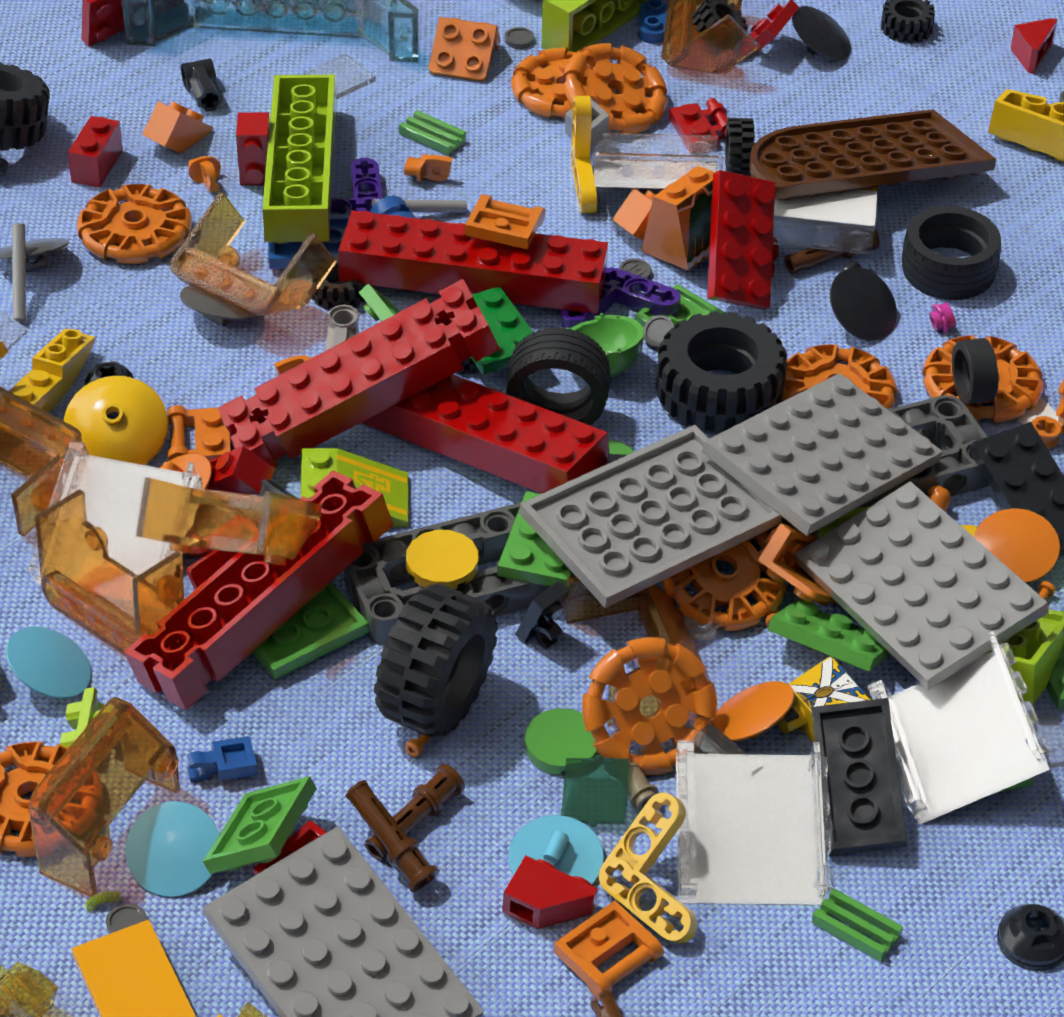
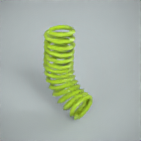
(106, 896)

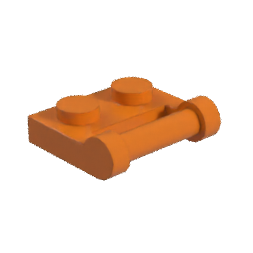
(504, 222)
(211, 434)
(599, 940)

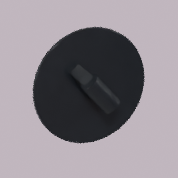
(821, 33)
(863, 304)

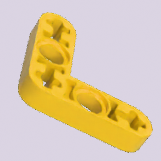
(580, 154)
(637, 866)

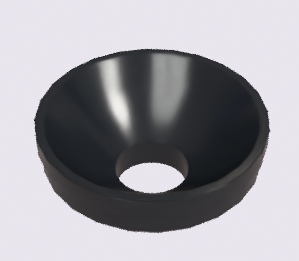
(1028, 947)

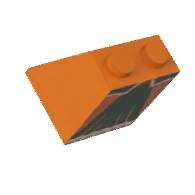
(681, 220)

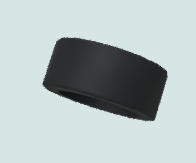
(975, 371)

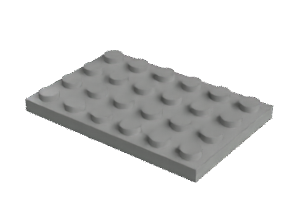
(822, 453)
(647, 516)
(920, 584)
(334, 940)

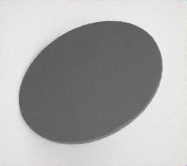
(37, 247)
(211, 307)

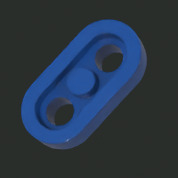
(652, 21)

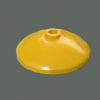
(137, 431)

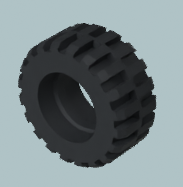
(22, 107)
(725, 344)
(435, 660)

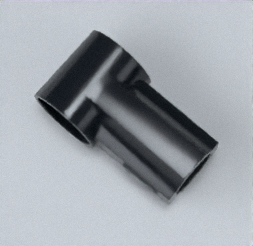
(201, 80)

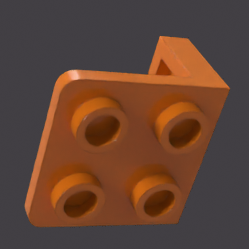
(463, 48)
(786, 541)

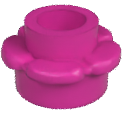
(942, 317)

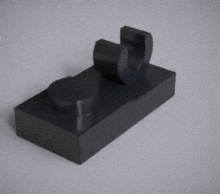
(540, 616)

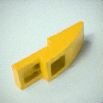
(55, 369)

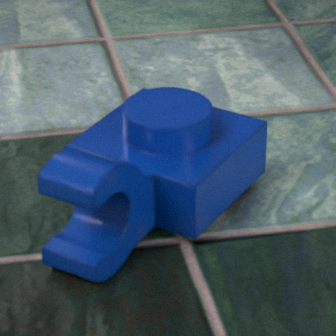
(228, 758)

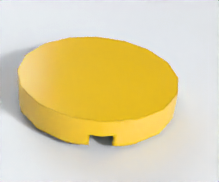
(442, 558)

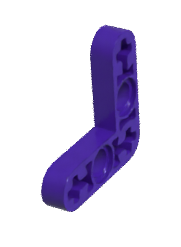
(360, 201)
(619, 288)

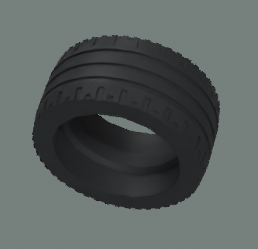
(951, 276)
(566, 351)

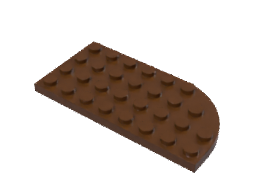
(865, 154)

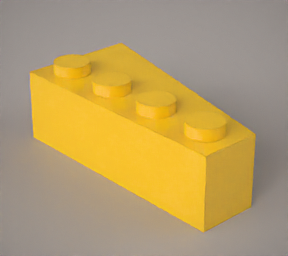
(1029, 122)

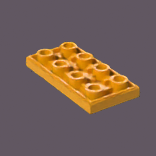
(131, 975)

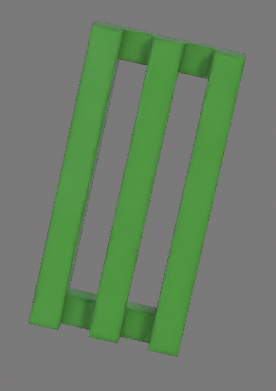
(432, 132)
(860, 921)

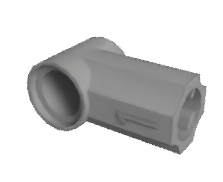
(342, 325)

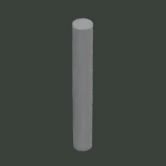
(435, 206)
(19, 272)

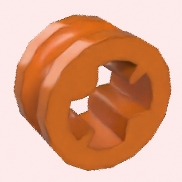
(1048, 429)

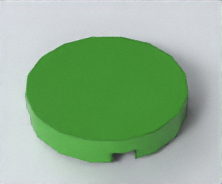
(557, 736)

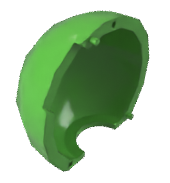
(619, 338)

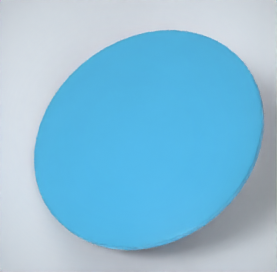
(48, 662)
(560, 841)
(169, 848)

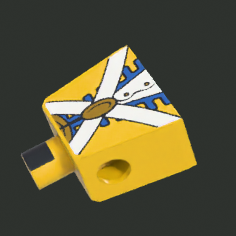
(819, 686)

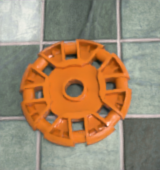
(622, 76)
(544, 87)
(160, 228)
(819, 365)
(1017, 378)
(729, 590)
(632, 688)
(14, 811)

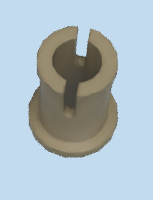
(639, 787)

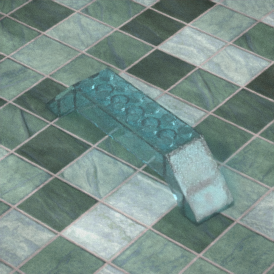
(384, 23)

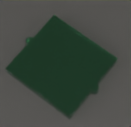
(596, 790)

